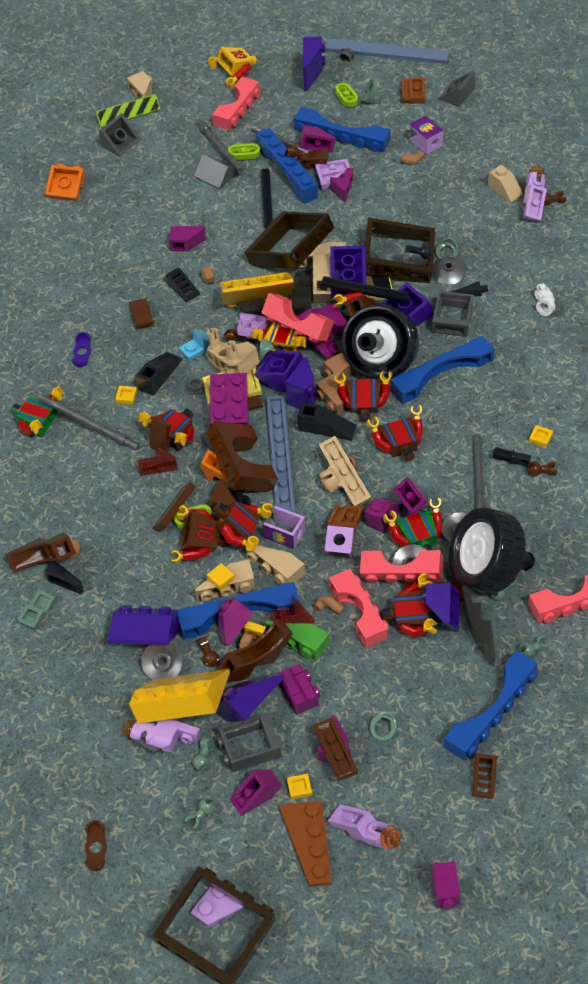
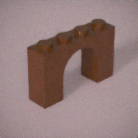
(241, 475)

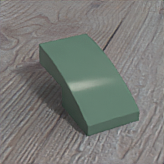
(39, 607)

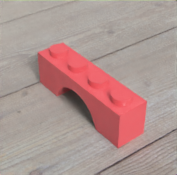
(228, 115)
(280, 309)
(375, 567)
(347, 588)
(548, 605)

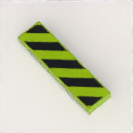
(128, 109)

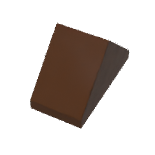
(221, 494)

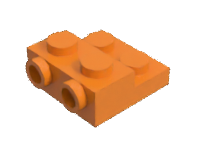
(65, 182)

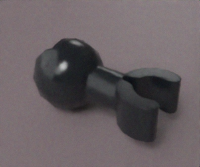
(424, 252)
(243, 499)

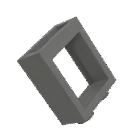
(448, 325)
(243, 727)

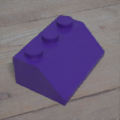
(347, 264)
(143, 625)

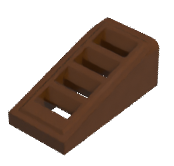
(484, 759)

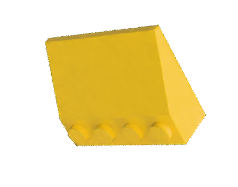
(256, 288)
(179, 696)

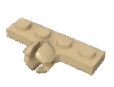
(342, 473)

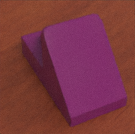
(342, 185)

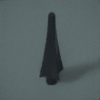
(473, 289)

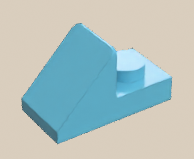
(196, 346)

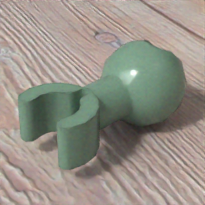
(500, 595)
(528, 649)
(201, 760)
(205, 808)

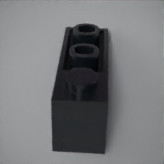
(156, 372)
(322, 421)

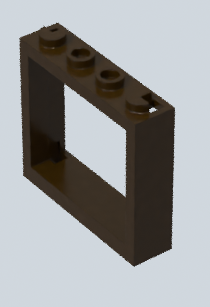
(258, 251)
(396, 269)
(193, 958)

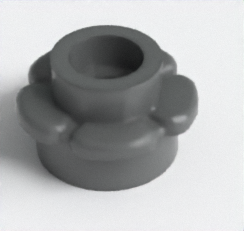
(346, 54)
(195, 382)

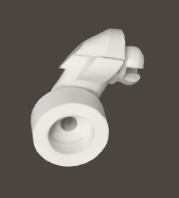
(545, 298)

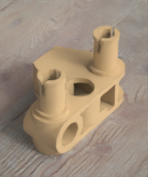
(231, 358)

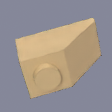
(140, 84)
(504, 183)

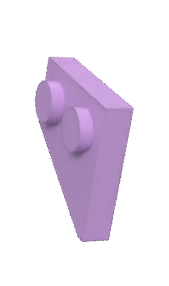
(331, 169)
(249, 322)
(214, 907)

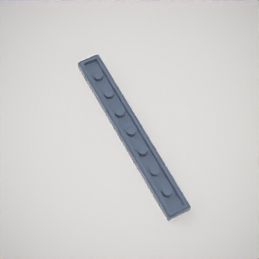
(389, 51)
(280, 452)

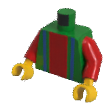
(36, 416)
(417, 529)

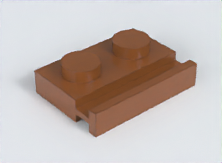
(413, 90)
(346, 516)

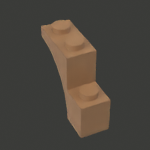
(327, 388)

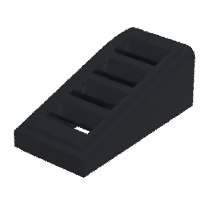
(177, 276)
(60, 576)

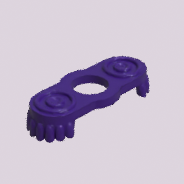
(82, 341)

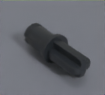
(511, 456)

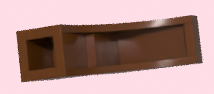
(40, 551)
(261, 651)

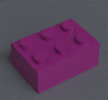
(229, 398)

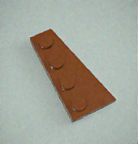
(309, 839)

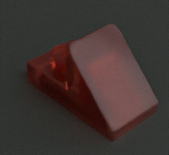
(161, 463)
(298, 614)

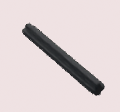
(266, 194)
(366, 289)

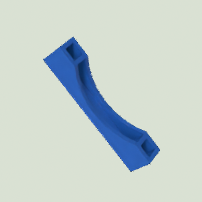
(370, 137)
(299, 178)
(472, 354)
(198, 619)
(466, 735)

